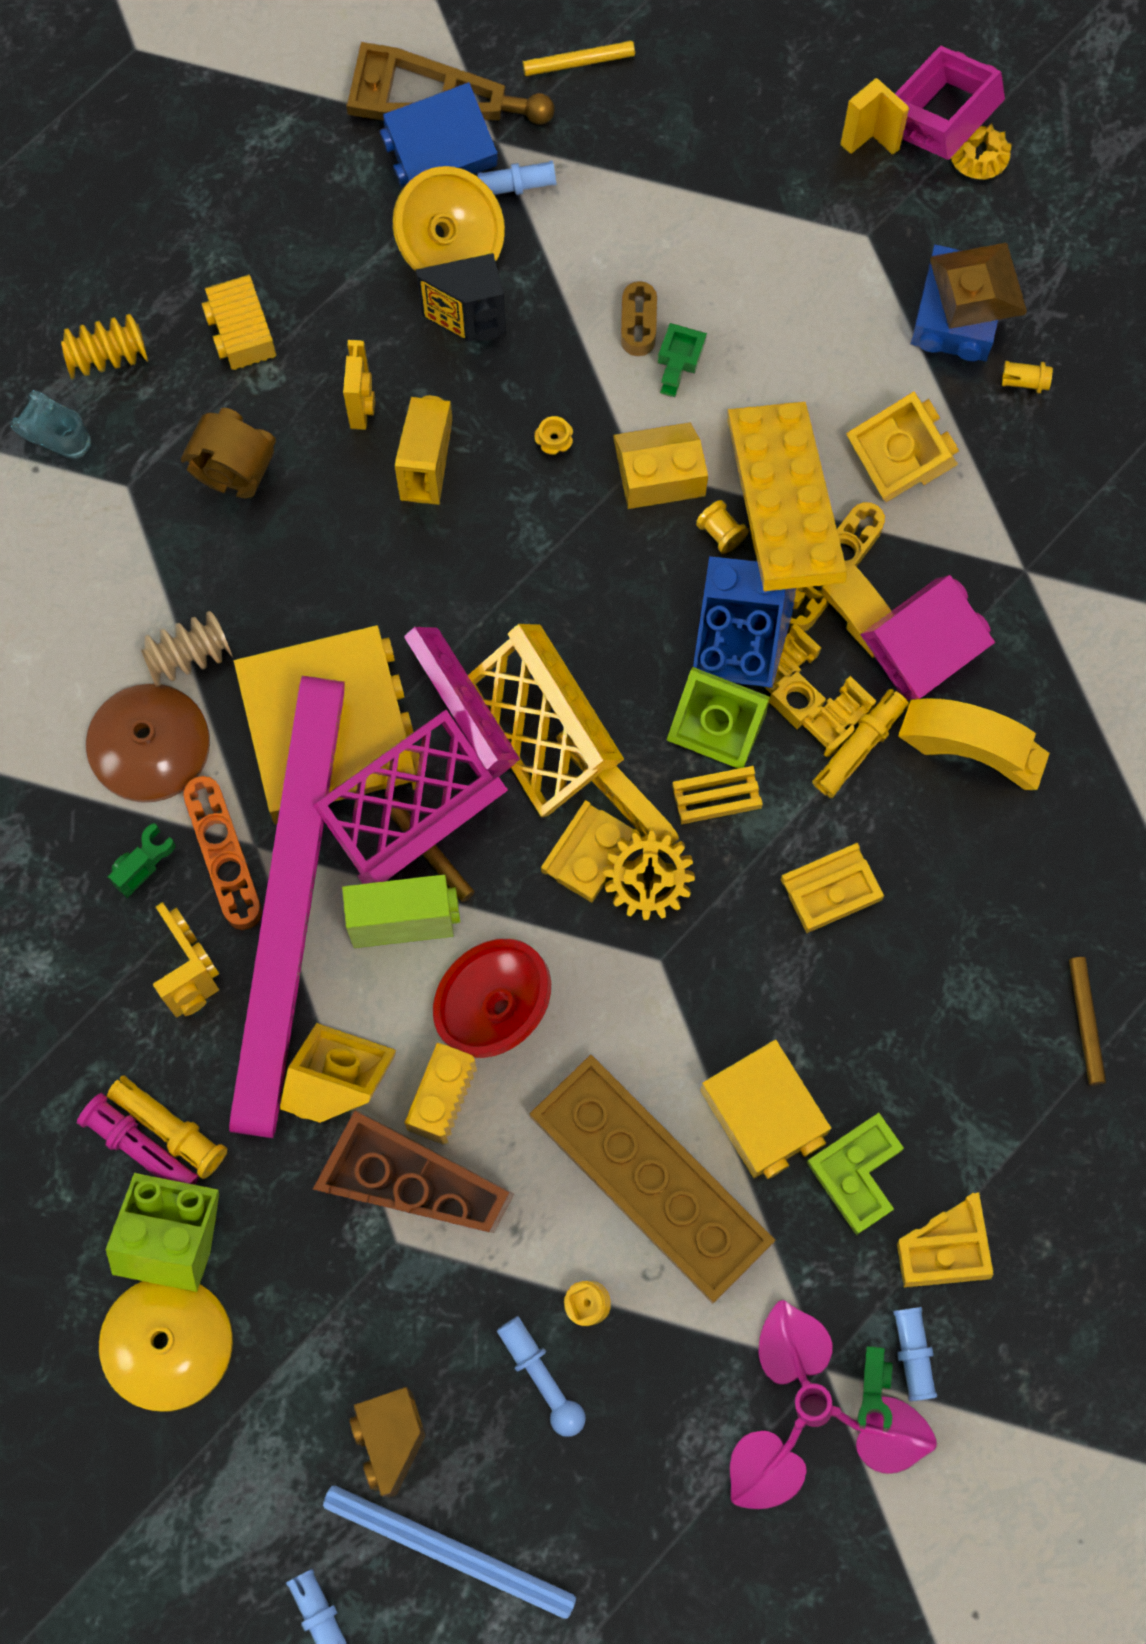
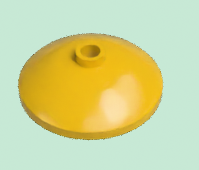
(456, 203)
(190, 1362)

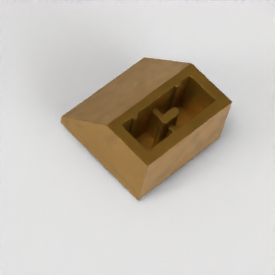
(392, 1436)

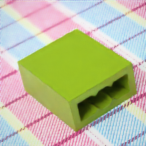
(400, 911)

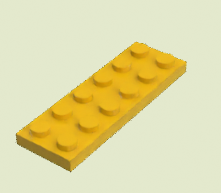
(786, 497)

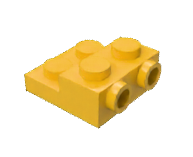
(903, 446)

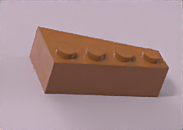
(400, 1174)

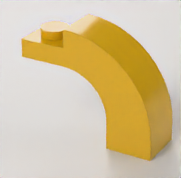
(978, 734)

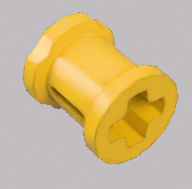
(722, 526)

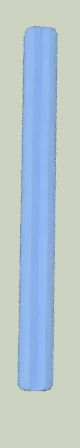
(449, 1552)

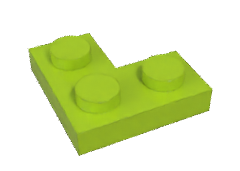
(846, 1167)

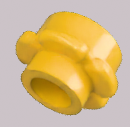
(557, 426)

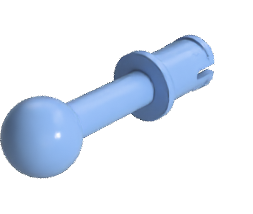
(566, 1415)

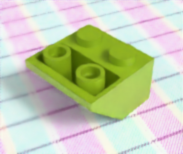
(163, 1232)

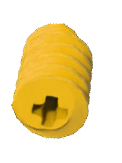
(102, 346)

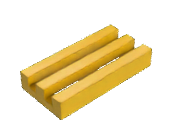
(712, 780)

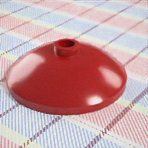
(483, 985)

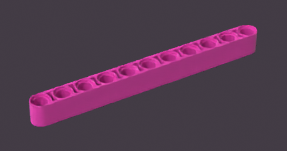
(286, 909)

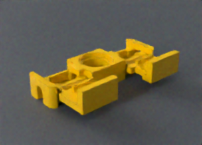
(835, 715)

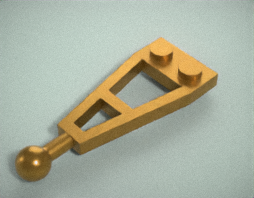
(376, 72)

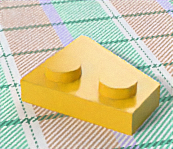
(947, 1248)

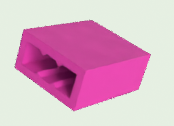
(928, 637)

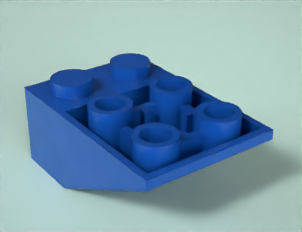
(741, 624)

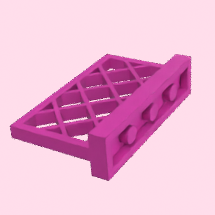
(430, 829)

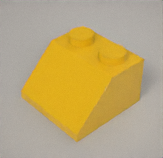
(661, 465)

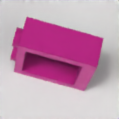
(951, 67)

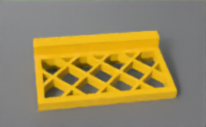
(569, 706)

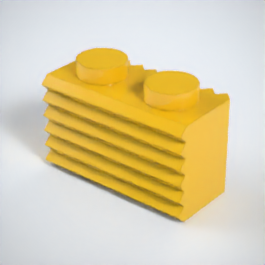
(240, 323)
(441, 1093)

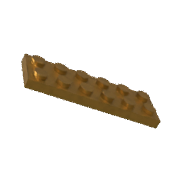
(652, 1178)

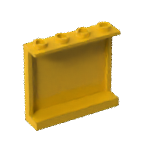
(368, 716)

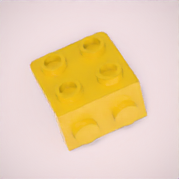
(193, 982)

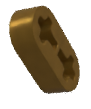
(647, 318)

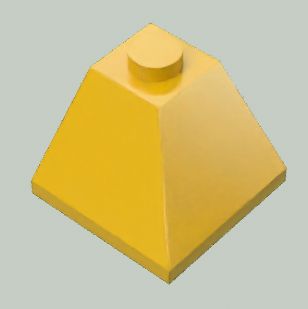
(333, 1074)

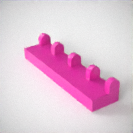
(462, 699)

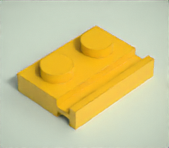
(358, 386)
(583, 849)
(832, 888)

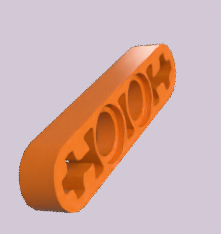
(222, 852)

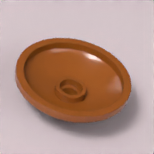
(153, 765)

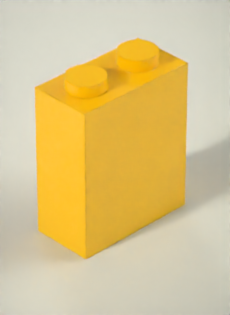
(766, 1110)

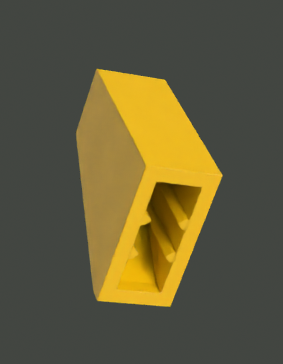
(424, 450)

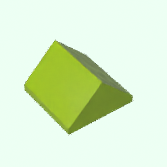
(718, 718)

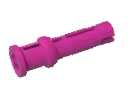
(123, 1134)

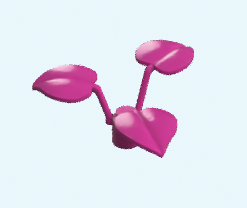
(765, 1470)

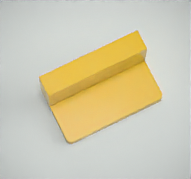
(877, 114)

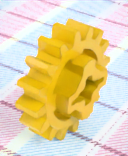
(665, 873)

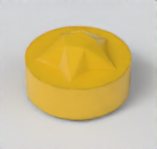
(587, 1303)

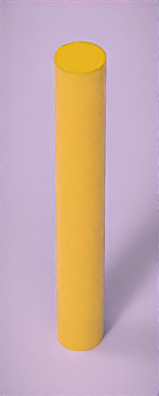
(578, 58)

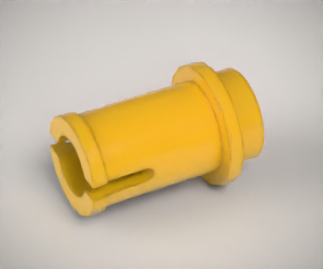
(1027, 376)

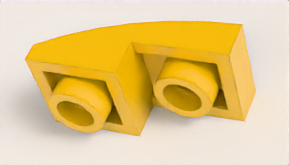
(856, 603)

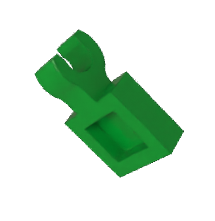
(679, 353)
(134, 868)
(876, 1377)

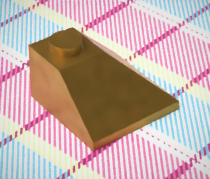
(978, 285)

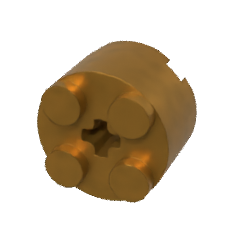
(228, 453)

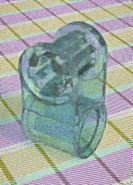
(46, 423)

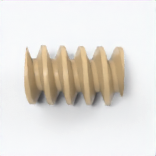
(185, 648)

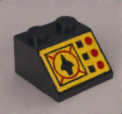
(464, 297)

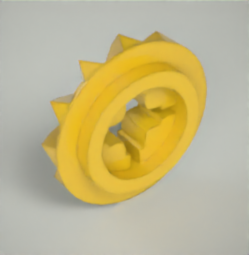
(992, 160)

